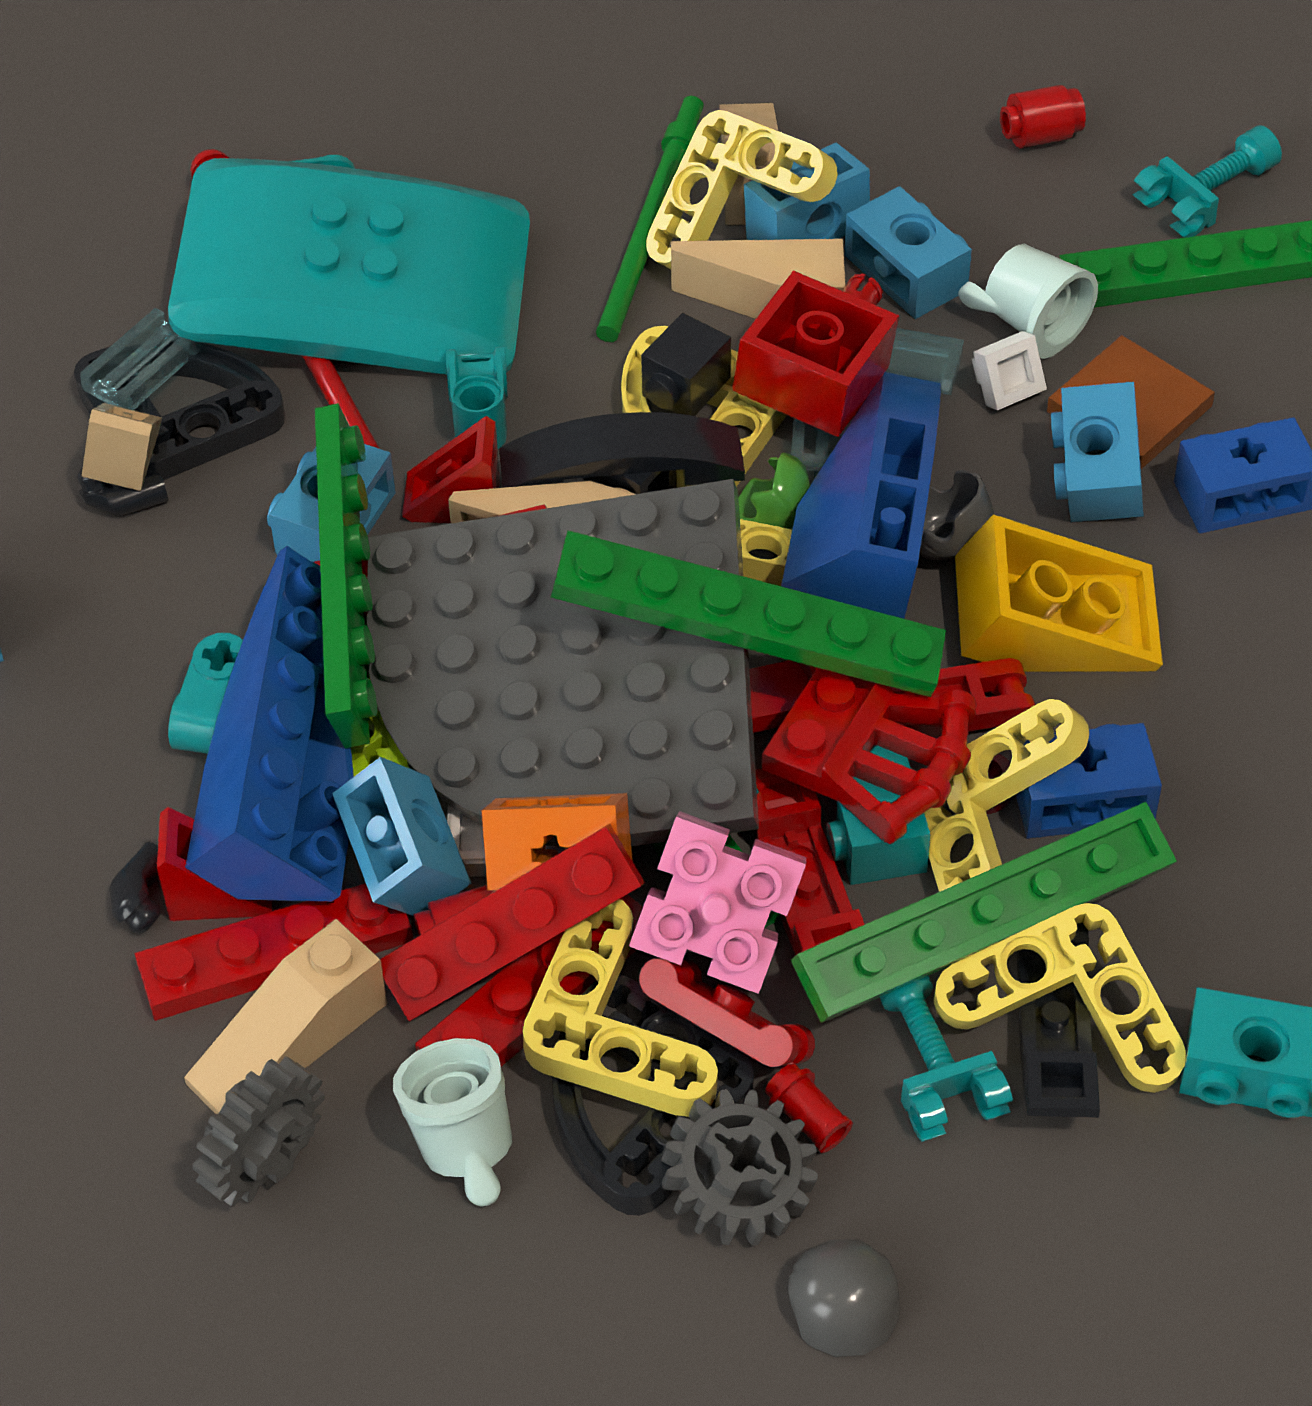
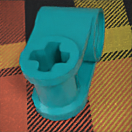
(478, 390)
(202, 693)

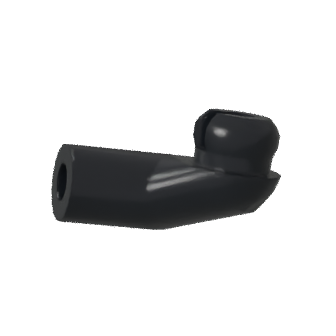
(120, 499)
(131, 888)

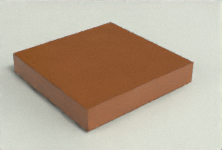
(1164, 395)

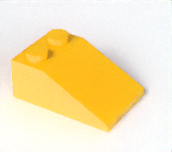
(1054, 602)

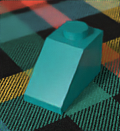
(868, 856)

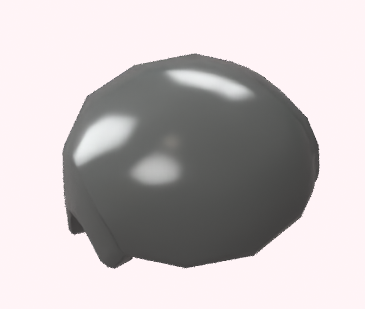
(954, 516)
(844, 1297)

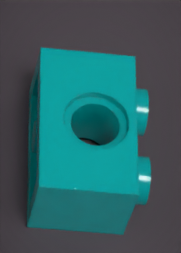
(1229, 1028)

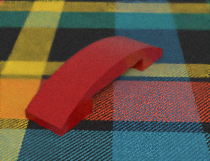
(792, 821)

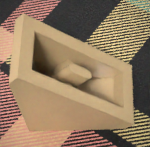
(119, 445)

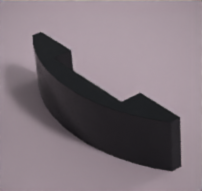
(625, 445)
(1057, 1045)

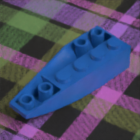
(867, 507)
(274, 759)

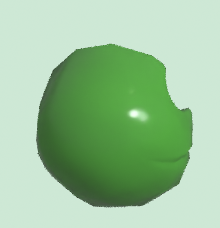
(777, 498)

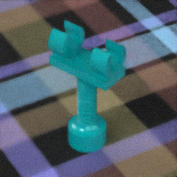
(1196, 204)
(945, 1078)

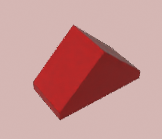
(460, 465)
(186, 893)

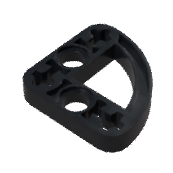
(246, 388)
(590, 1157)

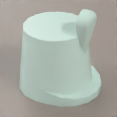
(1037, 296)
(457, 1112)

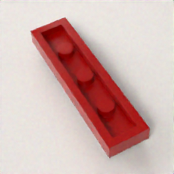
(510, 922)
(245, 953)
(500, 1006)

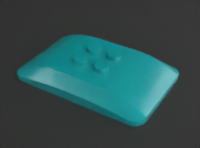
(348, 264)

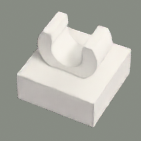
(1009, 370)

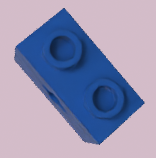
(1245, 475)
(1105, 780)

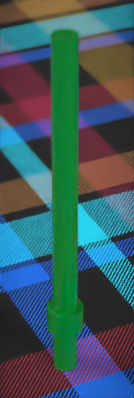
(674, 147)

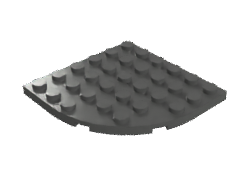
(553, 698)

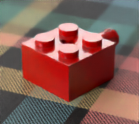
(817, 350)

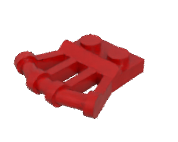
(839, 721)

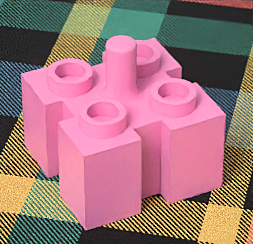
(718, 902)

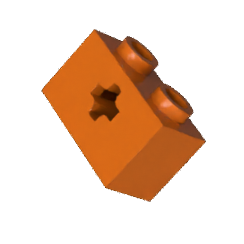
(521, 826)

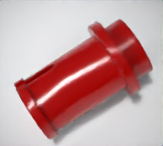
(805, 1101)

